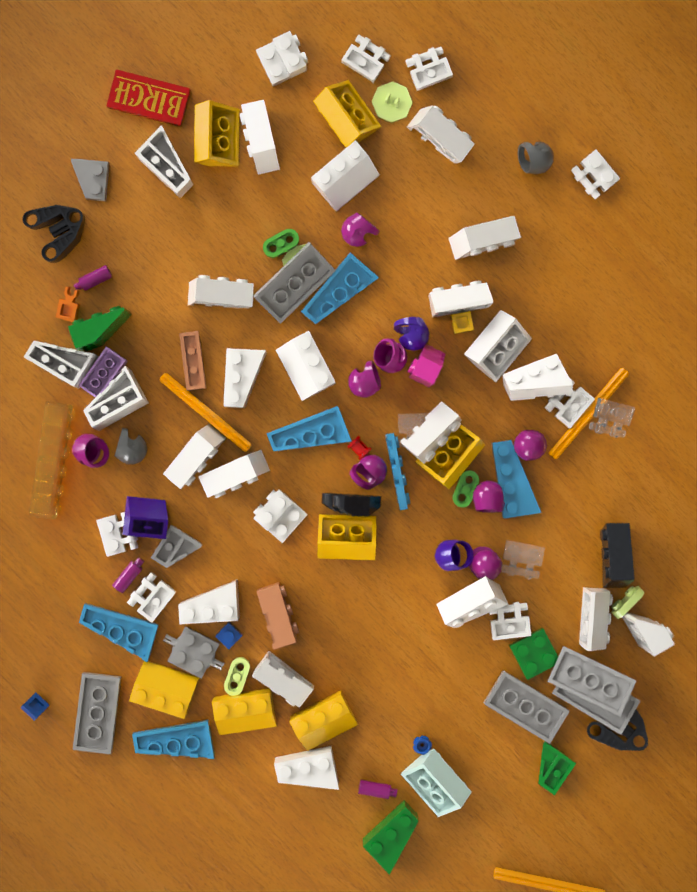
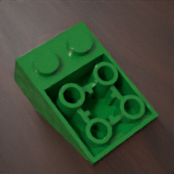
(98, 329)

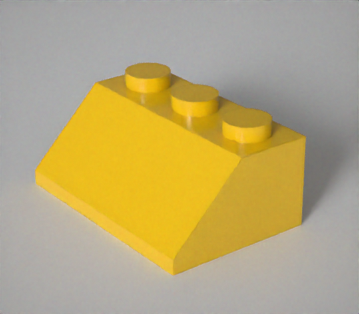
(346, 113)
(216, 134)
(454, 456)
(346, 537)
(164, 689)
(244, 711)
(323, 720)

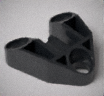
(48, 216)
(352, 503)
(613, 740)

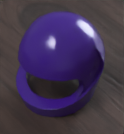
(414, 335)
(448, 555)

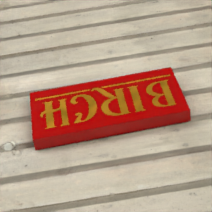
(148, 98)

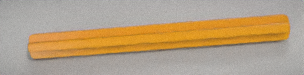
(205, 412)
(583, 420)
(540, 882)

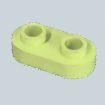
(632, 596)
(236, 675)

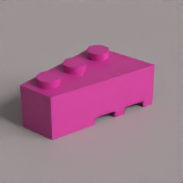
(427, 366)

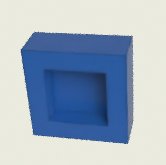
(228, 635)
(35, 706)

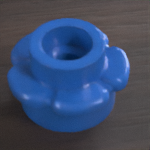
(422, 749)

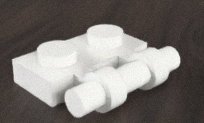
(364, 63)
(431, 73)
(599, 171)
(573, 408)
(112, 536)
(156, 601)
(510, 627)

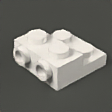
(282, 58)
(279, 515)

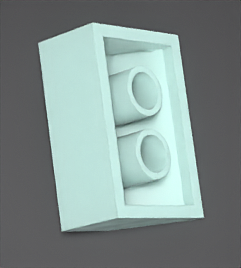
(436, 783)

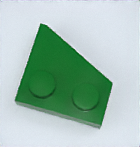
(554, 768)

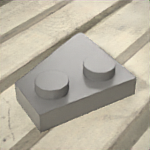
(92, 178)
(175, 547)

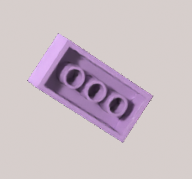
(102, 372)

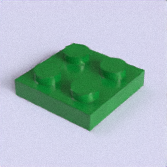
(534, 653)

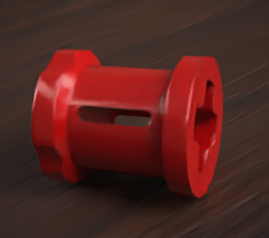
(359, 447)

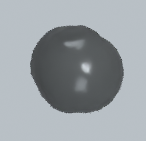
(540, 157)
(130, 450)

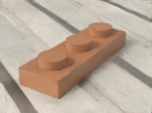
(192, 360)

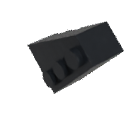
(616, 555)

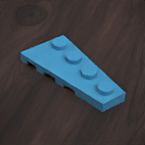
(342, 285)
(315, 430)
(396, 463)
(511, 477)
(127, 631)
(185, 739)

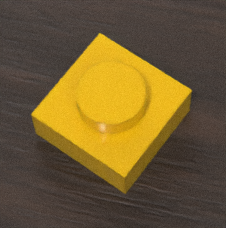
(462, 322)

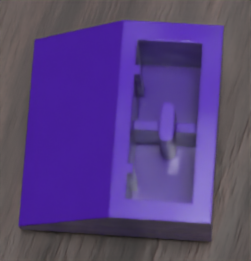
(145, 518)

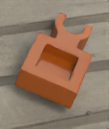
(67, 307)

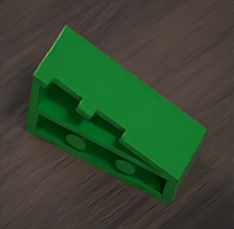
(391, 836)

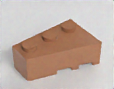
(278, 615)

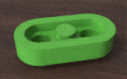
(280, 243)
(465, 488)

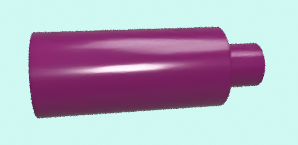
(93, 278)
(128, 575)
(376, 789)

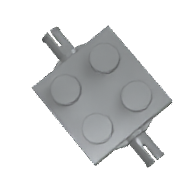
(193, 652)

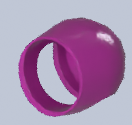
(355, 228)
(390, 356)
(365, 383)
(530, 445)
(88, 448)
(372, 468)
(488, 497)
(486, 563)

